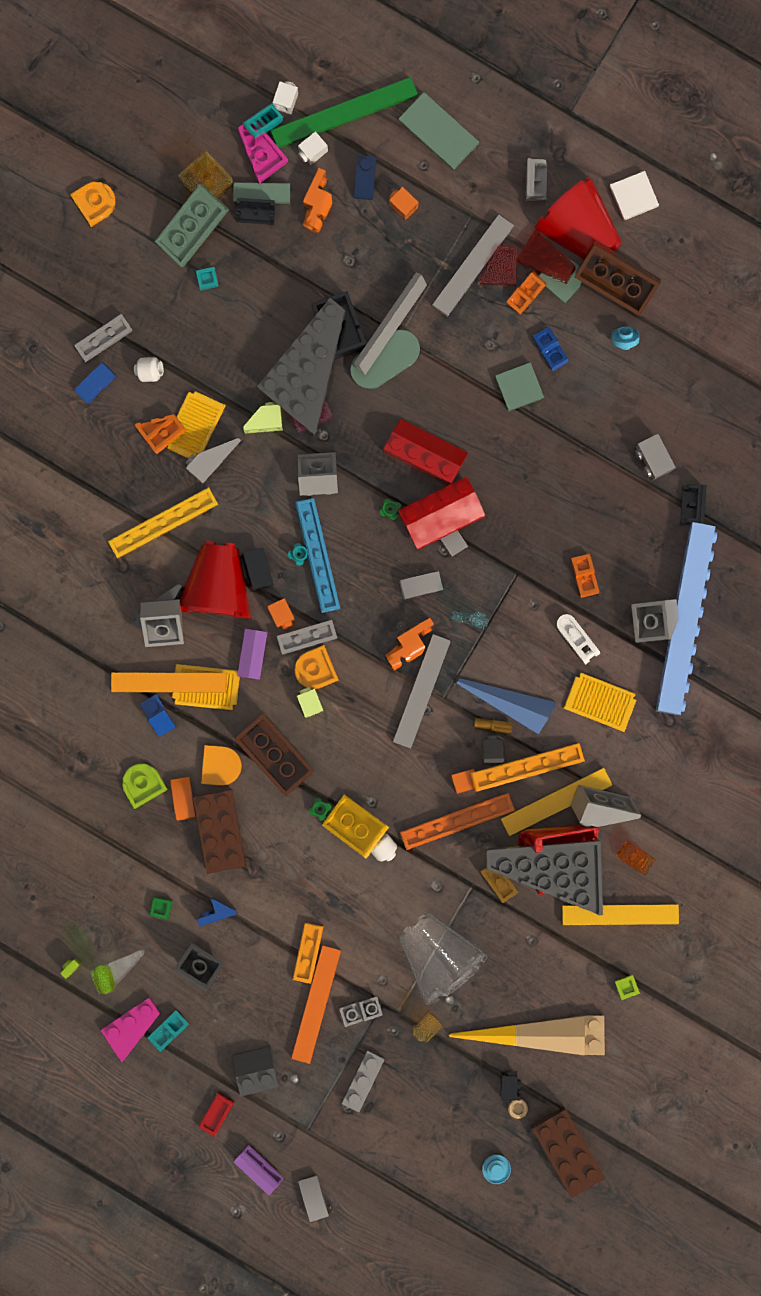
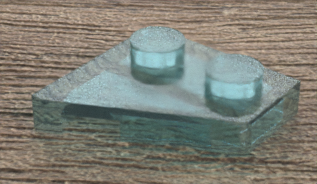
(477, 619)

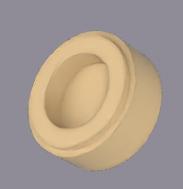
(517, 1109)

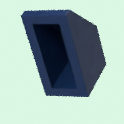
(365, 177)

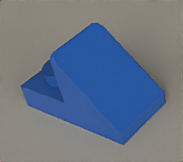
(157, 715)
(221, 911)

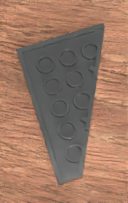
(303, 372)
(562, 870)

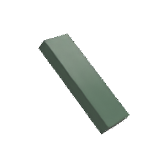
(265, 191)

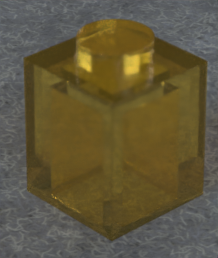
(427, 1027)

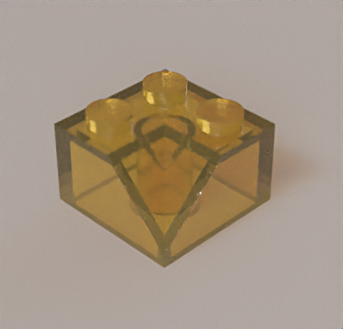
(208, 172)

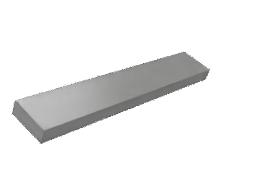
(473, 265)
(390, 323)
(421, 691)

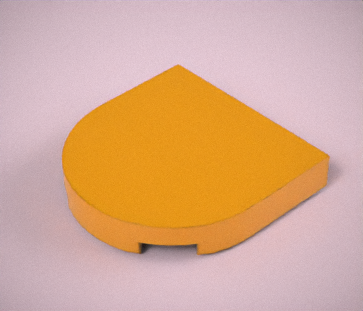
(94, 201)
(315, 669)
(220, 765)

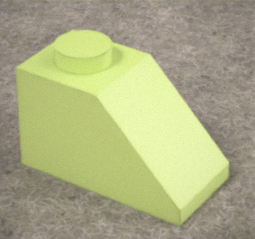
(265, 419)

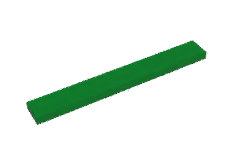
(344, 112)

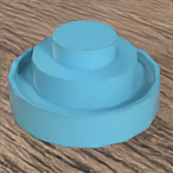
(625, 337)
(496, 1169)

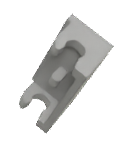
(536, 180)

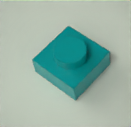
(207, 278)

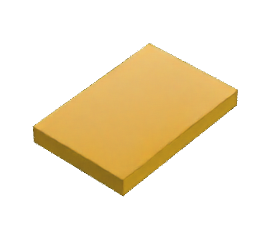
(355, 826)

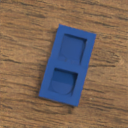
(550, 349)
(95, 382)

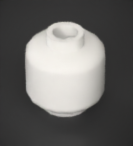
(148, 369)
(385, 849)

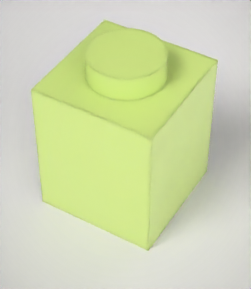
(309, 702)

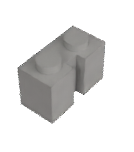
(655, 457)

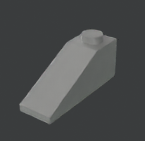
(206, 462)

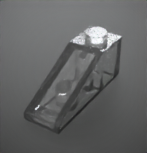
(123, 966)

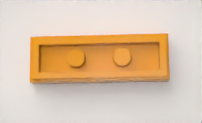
(308, 952)

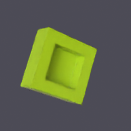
(69, 967)
(626, 987)

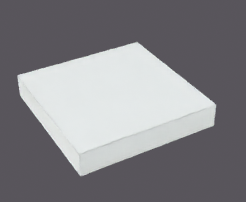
(634, 195)

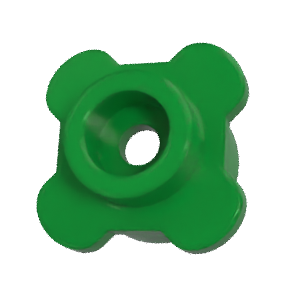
(390, 504)
(325, 808)

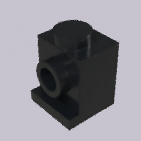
(509, 1086)

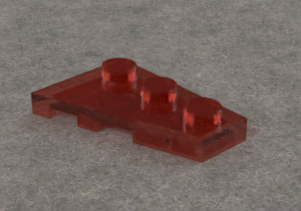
(545, 258)

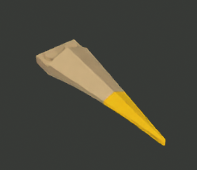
(568, 1035)

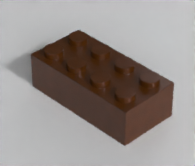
(617, 278)
(274, 755)
(219, 831)
(567, 1152)

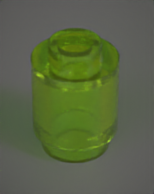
(103, 979)

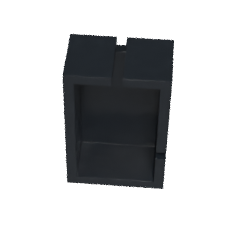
(349, 340)

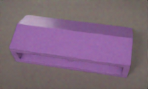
(252, 654)
(258, 1170)

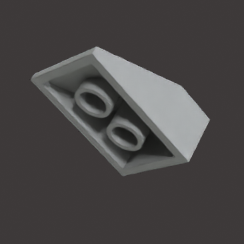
(602, 808)

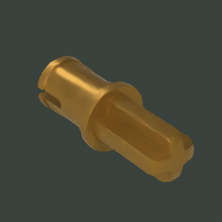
(493, 725)

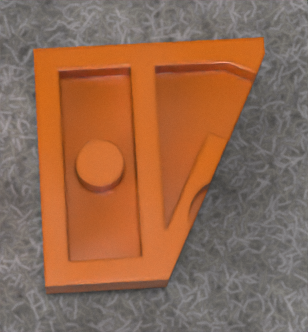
(161, 432)

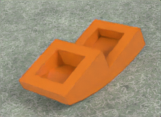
(526, 292)
(585, 575)
(183, 798)

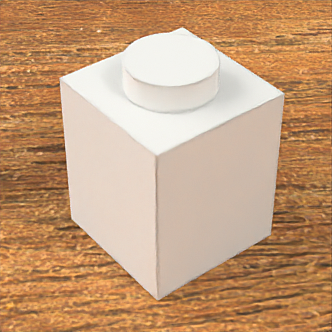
(285, 97)
(312, 148)

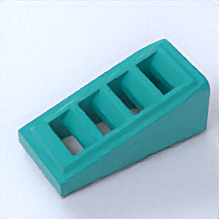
(270, 110)

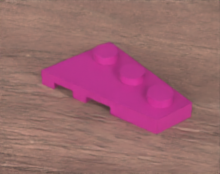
(262, 153)
(130, 1027)

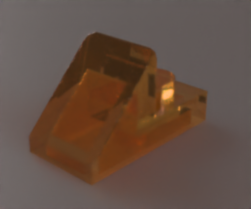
(635, 858)

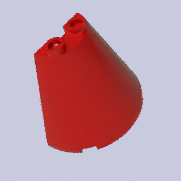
(579, 220)
(216, 583)
(537, 837)

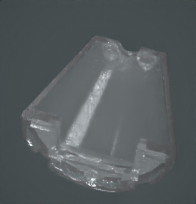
(439, 957)

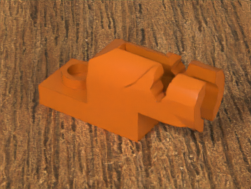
(317, 202)
(410, 644)

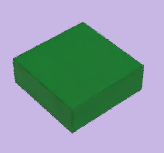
(160, 908)

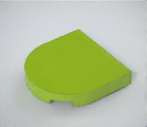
(142, 784)

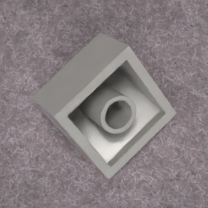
(317, 474)
(654, 620)
(162, 623)

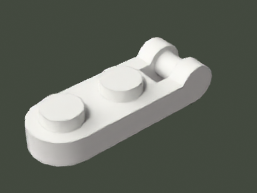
(576, 637)

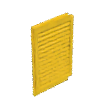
(199, 417)
(209, 700)
(600, 701)

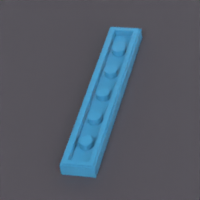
(317, 555)

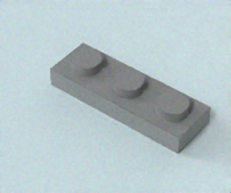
(103, 338)
(307, 637)
(363, 1081)

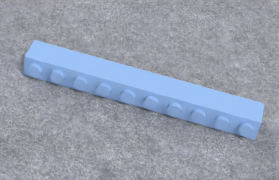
(689, 599)

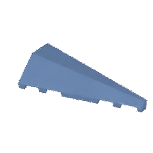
(522, 708)

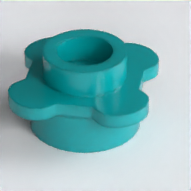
(298, 549)

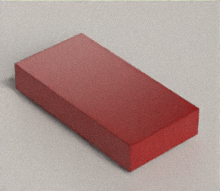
(216, 1114)

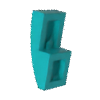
(168, 1031)

